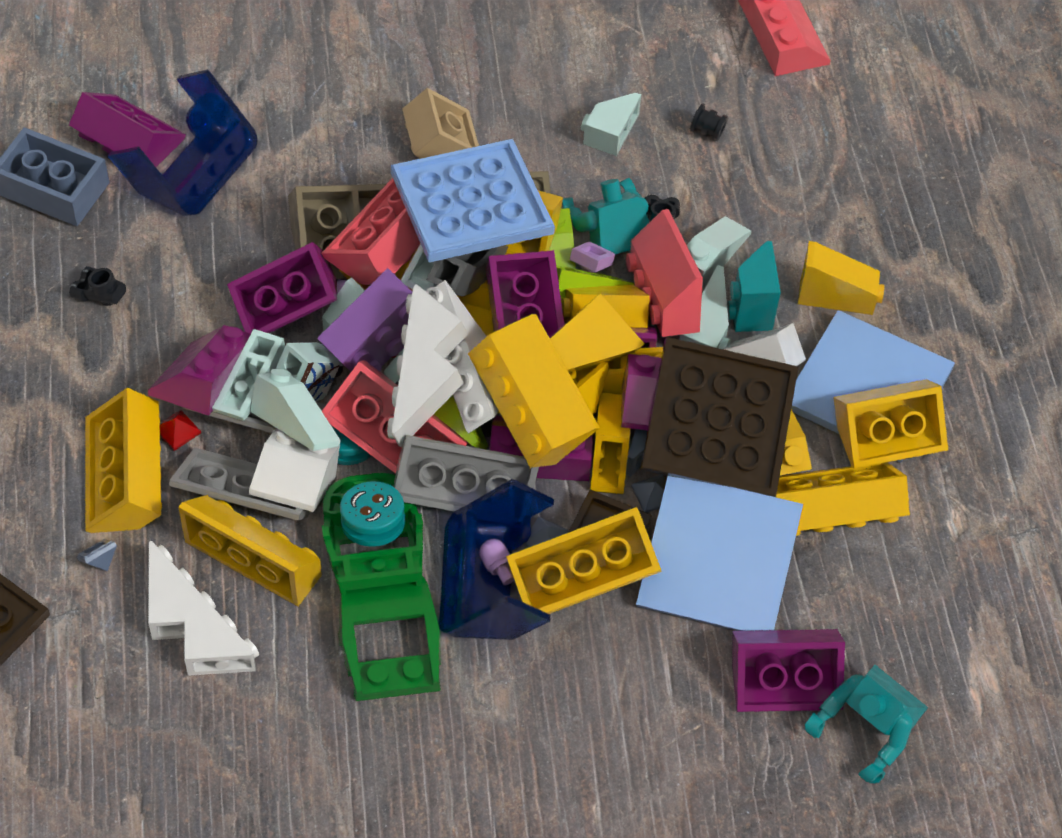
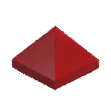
(178, 430)

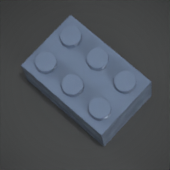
(52, 176)

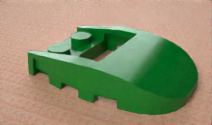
(371, 567)
(394, 675)

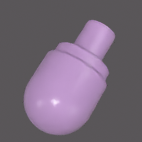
(493, 556)

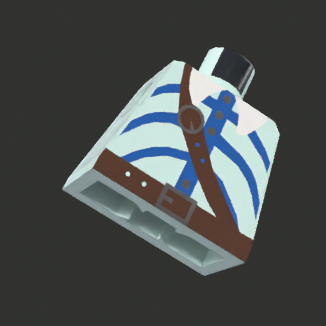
(312, 366)

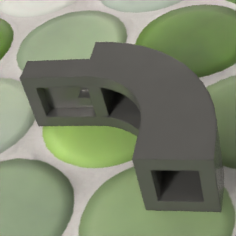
(464, 272)

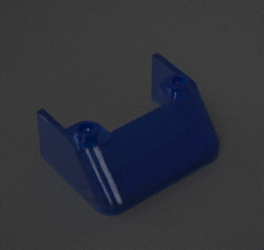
(207, 163)
(471, 597)

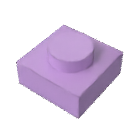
(592, 257)

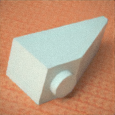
(716, 246)
(713, 314)
(257, 357)
(291, 409)

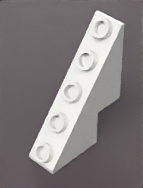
(424, 373)
(472, 397)
(183, 612)

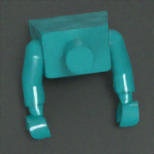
(614, 218)
(882, 704)

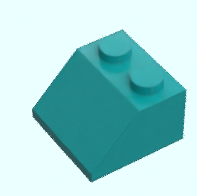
(755, 292)

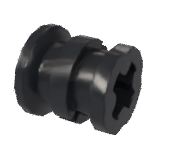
(708, 122)

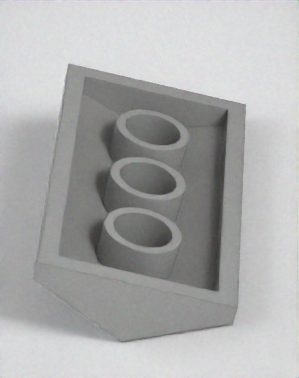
(454, 474)
(227, 480)

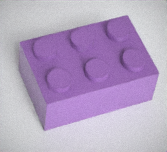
(370, 325)

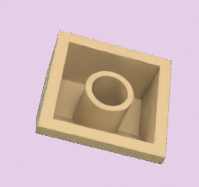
(438, 125)

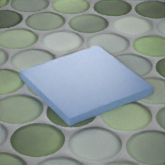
(471, 200)
(858, 359)
(720, 555)

